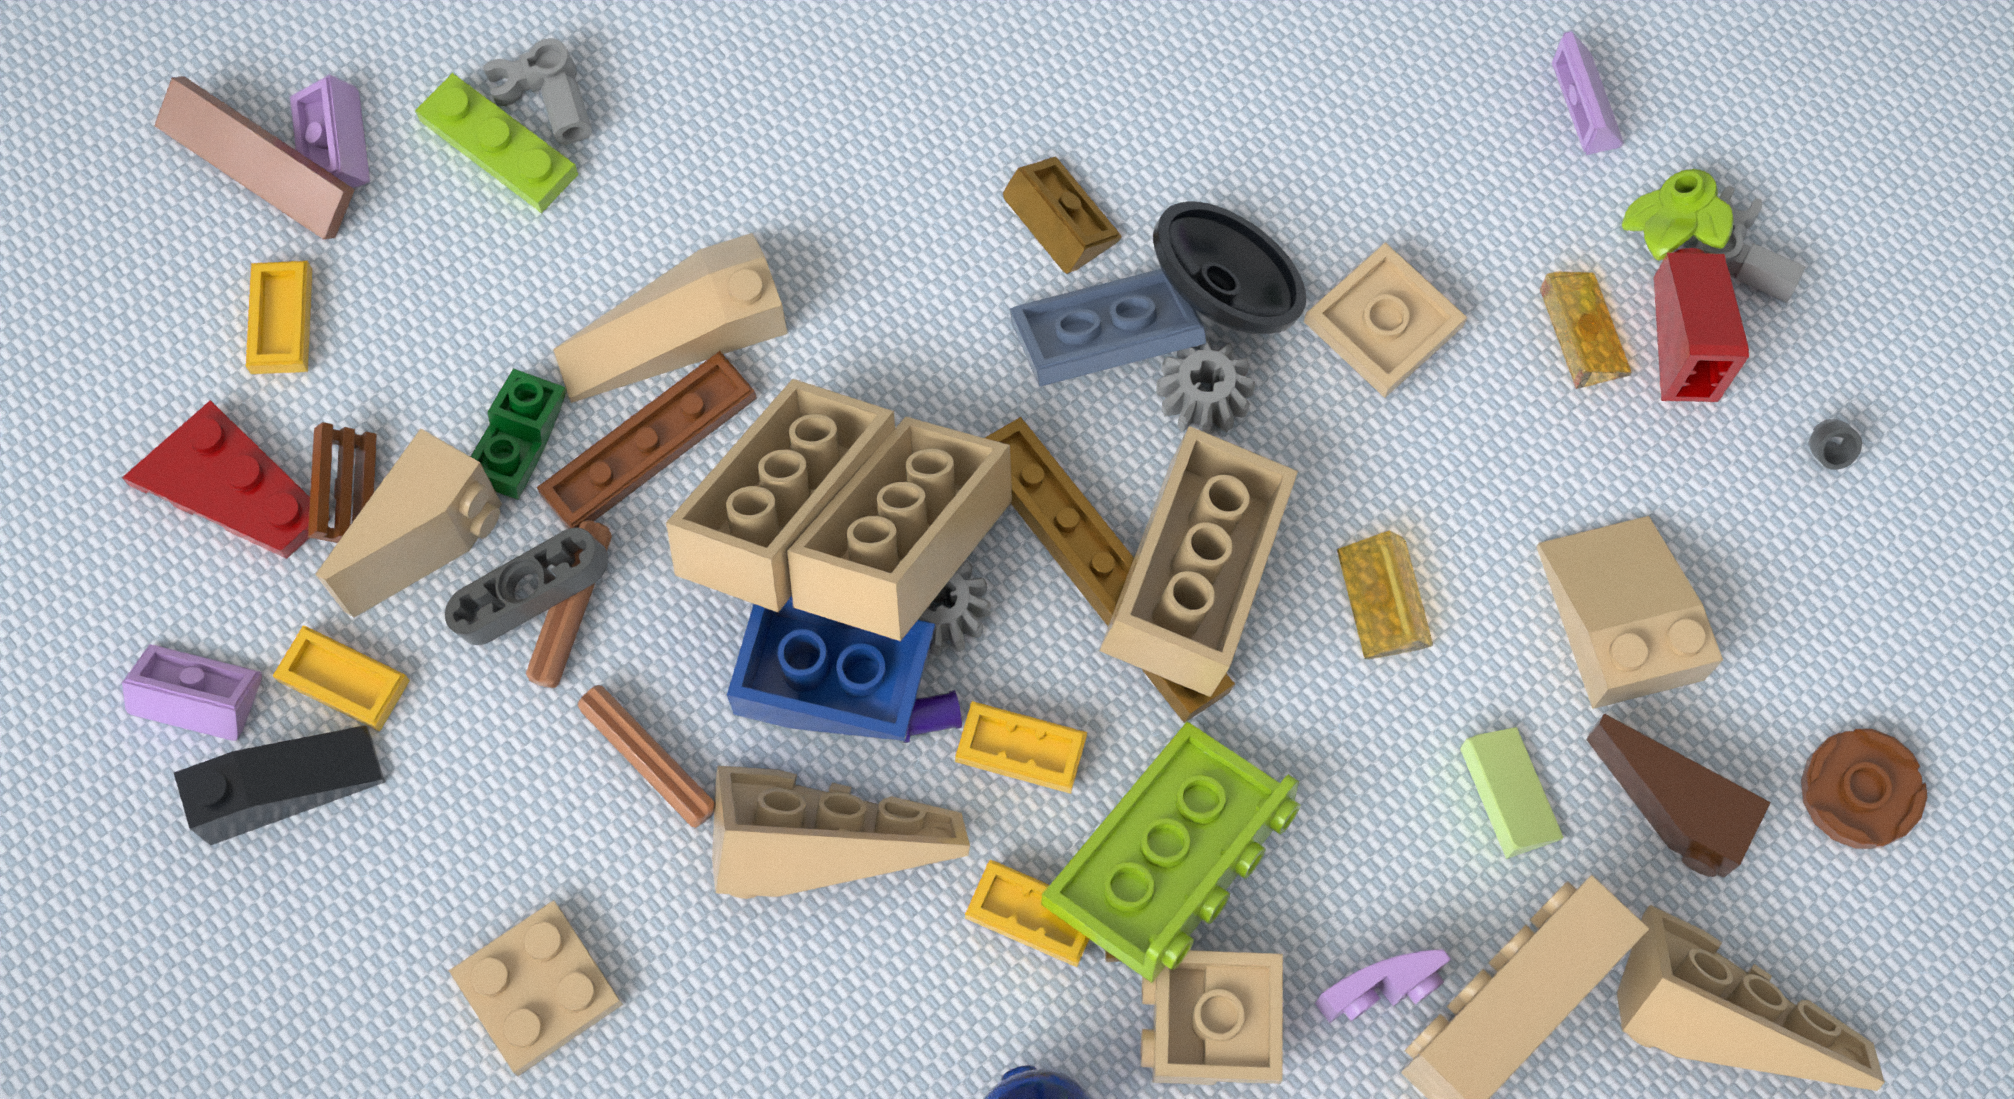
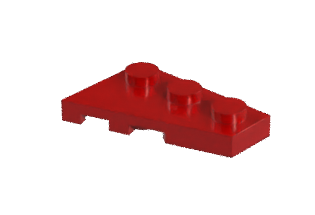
(227, 479)

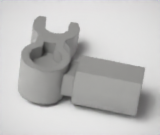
(553, 72)
(1755, 264)

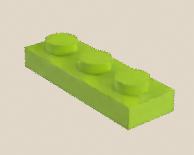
(497, 142)

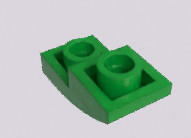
(518, 430)

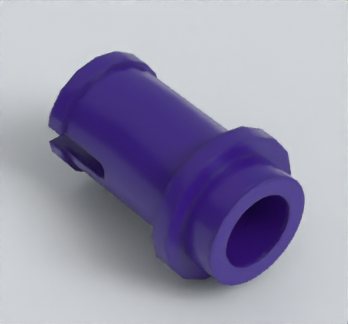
(934, 714)

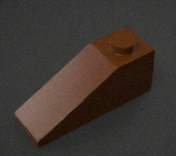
(1683, 801)

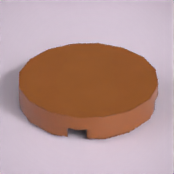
(1863, 789)

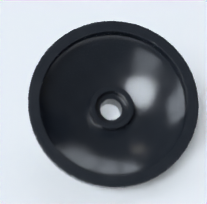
(1228, 268)

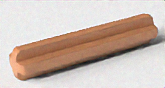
(562, 625)
(646, 756)

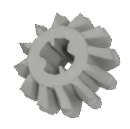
(1227, 392)
(964, 611)

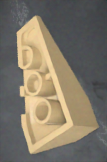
(701, 306)
(796, 838)
(1712, 1011)

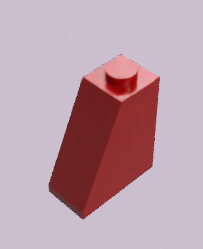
(1697, 326)

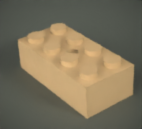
(770, 490)
(900, 528)
(1199, 562)
(1532, 992)

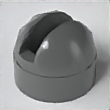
(1831, 453)

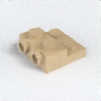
(1216, 1020)

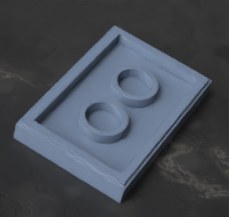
(1105, 327)

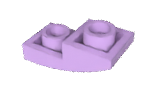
(1396, 977)

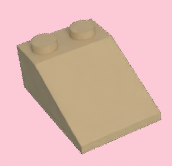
(412, 525)
(1628, 612)

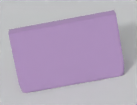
(1585, 96)
(331, 129)
(191, 692)

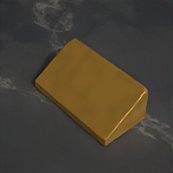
(1060, 214)

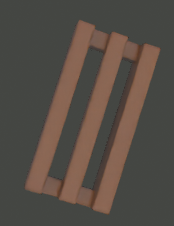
(364, 479)

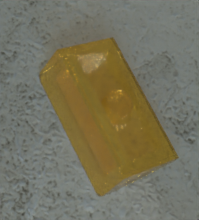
(1584, 328)
(1384, 596)

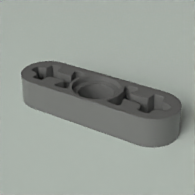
(549, 592)

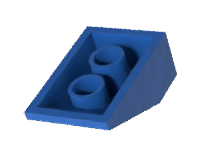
(827, 674)

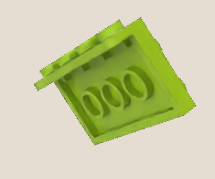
(1171, 852)

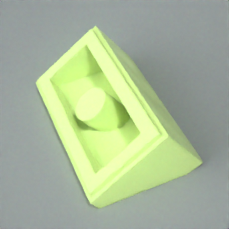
(1510, 791)

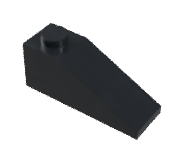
(275, 781)

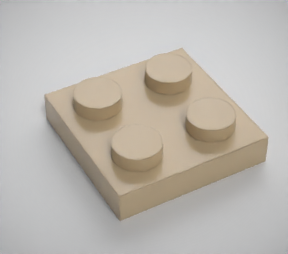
(1385, 319)
(535, 988)

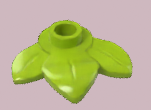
(1678, 211)

